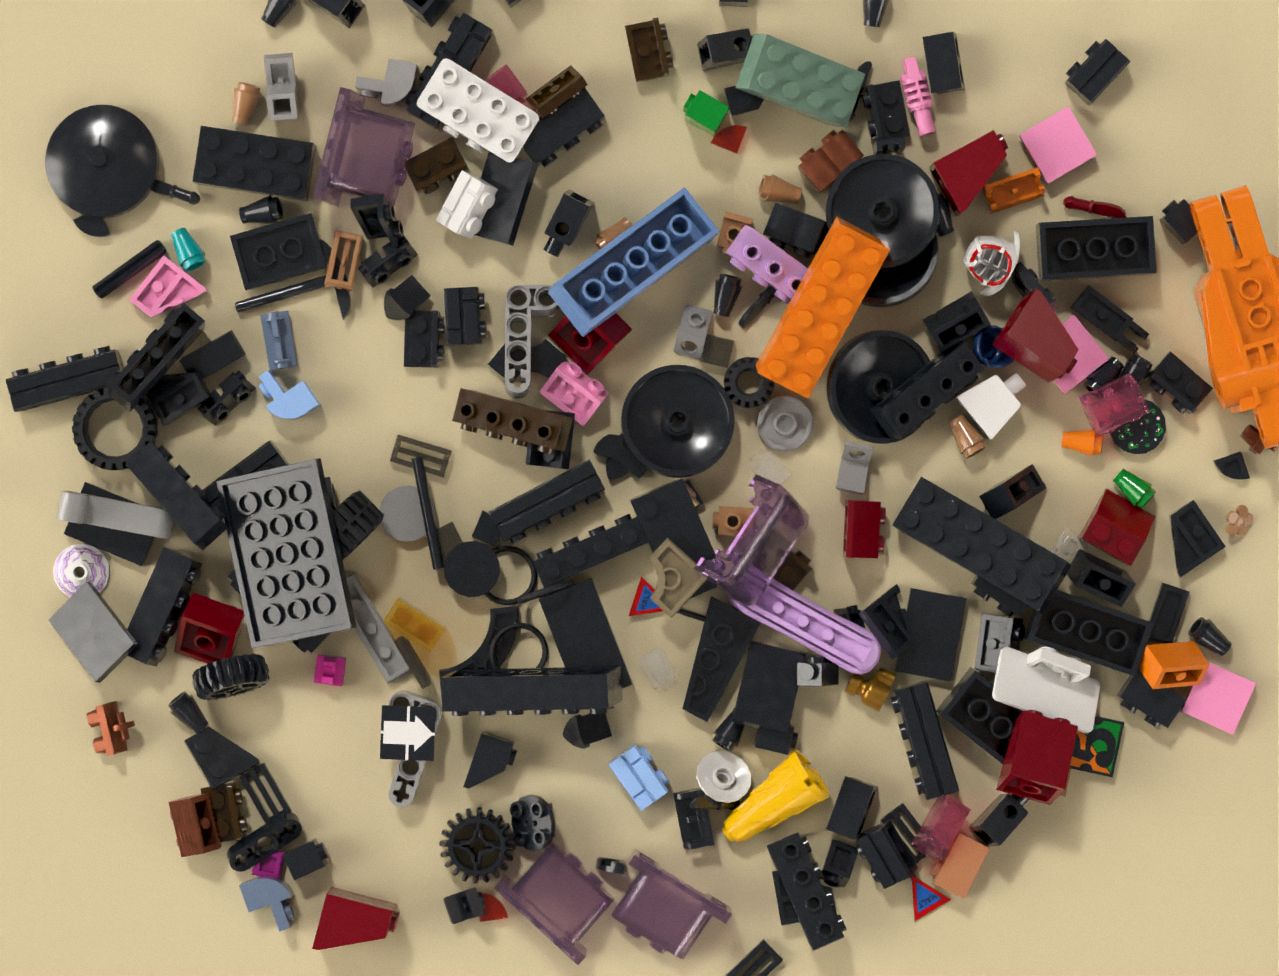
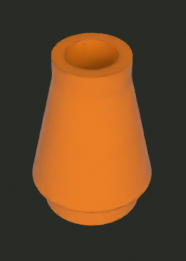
(1083, 442)

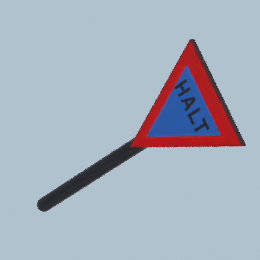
(643, 604)
(925, 898)

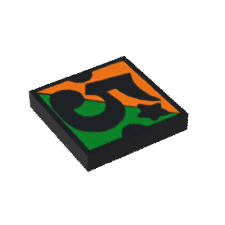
(1098, 749)

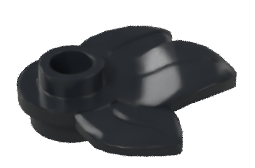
(618, 457)

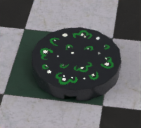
(1142, 434)

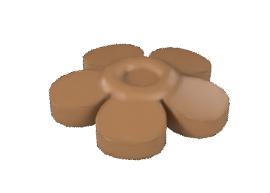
(1238, 521)

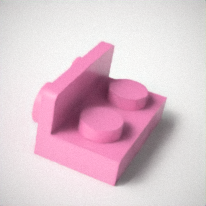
(574, 391)

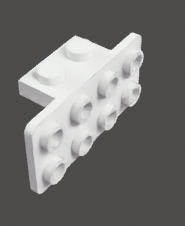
(477, 111)
(1049, 684)

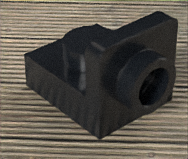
(839, 864)

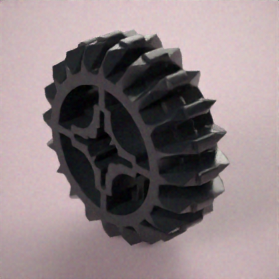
(230, 676)
(491, 845)

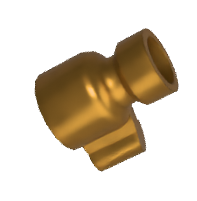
(873, 691)

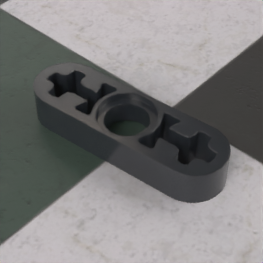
(267, 830)

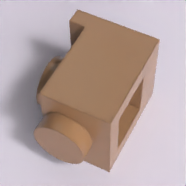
(731, 222)
(720, 519)

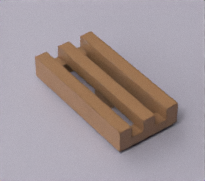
(339, 283)

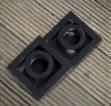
(213, 355)

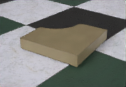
(676, 577)

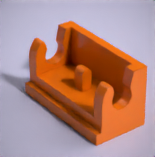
(1013, 190)

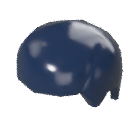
(985, 351)

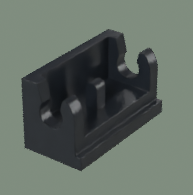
(943, 63)
(851, 807)
(693, 823)

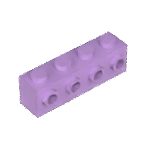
(767, 263)

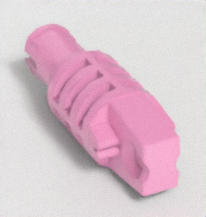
(917, 95)

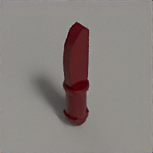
(1099, 208)

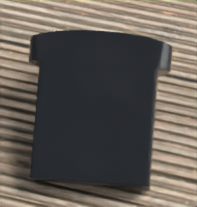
(404, 299)
(586, 729)

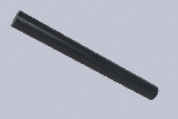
(427, 513)

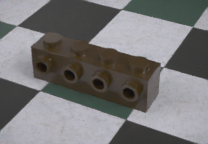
(512, 419)

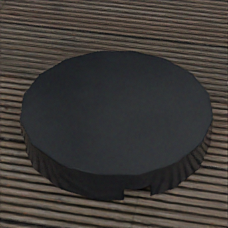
(471, 569)

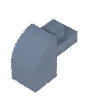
(273, 892)

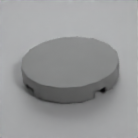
(785, 423)
(403, 514)

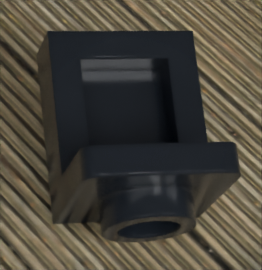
(464, 905)

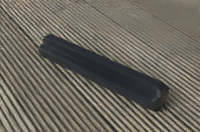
(129, 269)

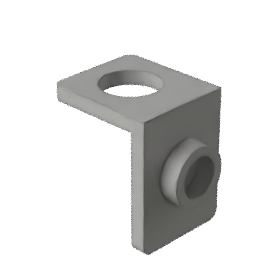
(694, 329)
(854, 468)

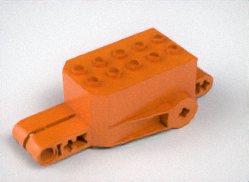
(1240, 308)

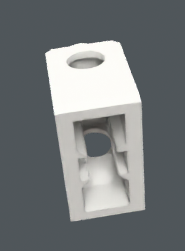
(992, 402)

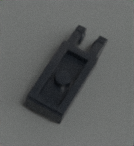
(1107, 317)

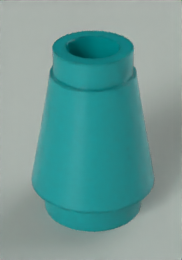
(187, 250)

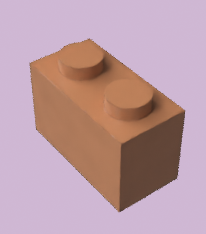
(960, 864)

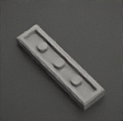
(375, 633)

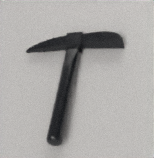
(342, 295)

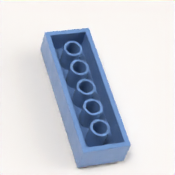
(633, 262)

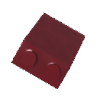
(968, 169)
(1038, 338)
(1038, 757)
(353, 919)

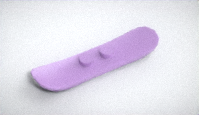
(815, 628)

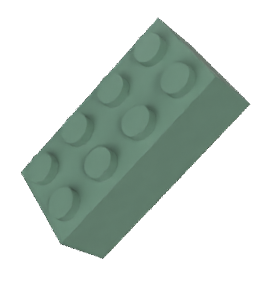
(800, 80)

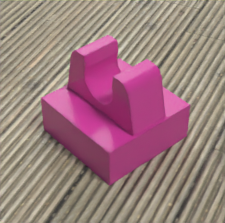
(330, 670)

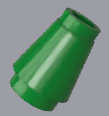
(1134, 488)

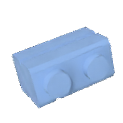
(639, 776)

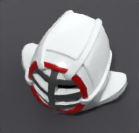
(992, 261)

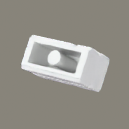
(467, 205)

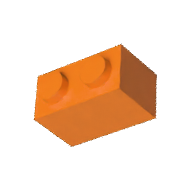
(1173, 665)

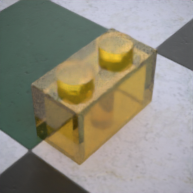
(414, 624)

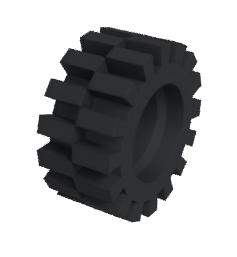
(733, 391)

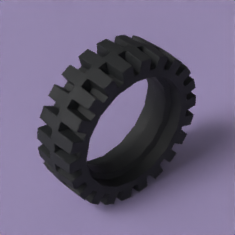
(82, 438)

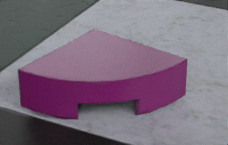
(270, 866)

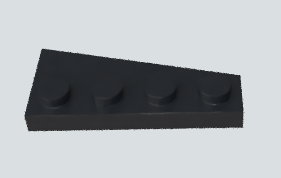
(719, 652)

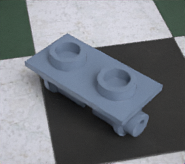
(278, 340)

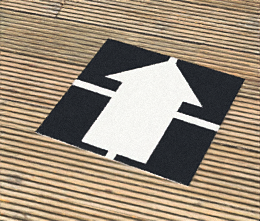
(407, 733)

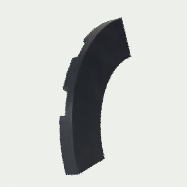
(481, 658)

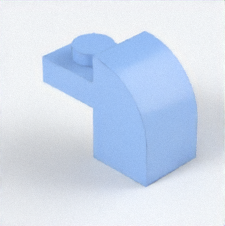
(290, 404)

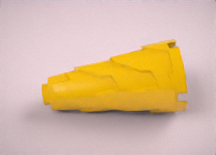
(786, 792)

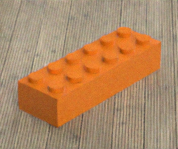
(822, 307)

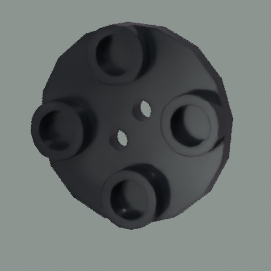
(532, 822)

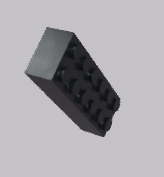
(982, 545)
(531, 689)

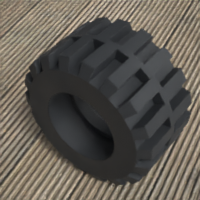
(355, 521)

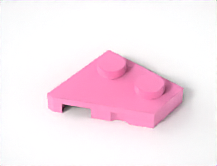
(166, 288)

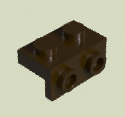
(648, 50)

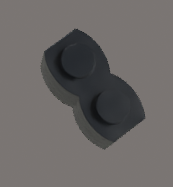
(796, 230)

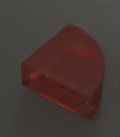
(730, 138)
(494, 909)

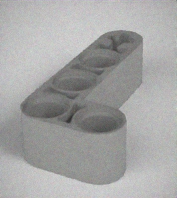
(522, 340)
(114, 514)
(418, 701)

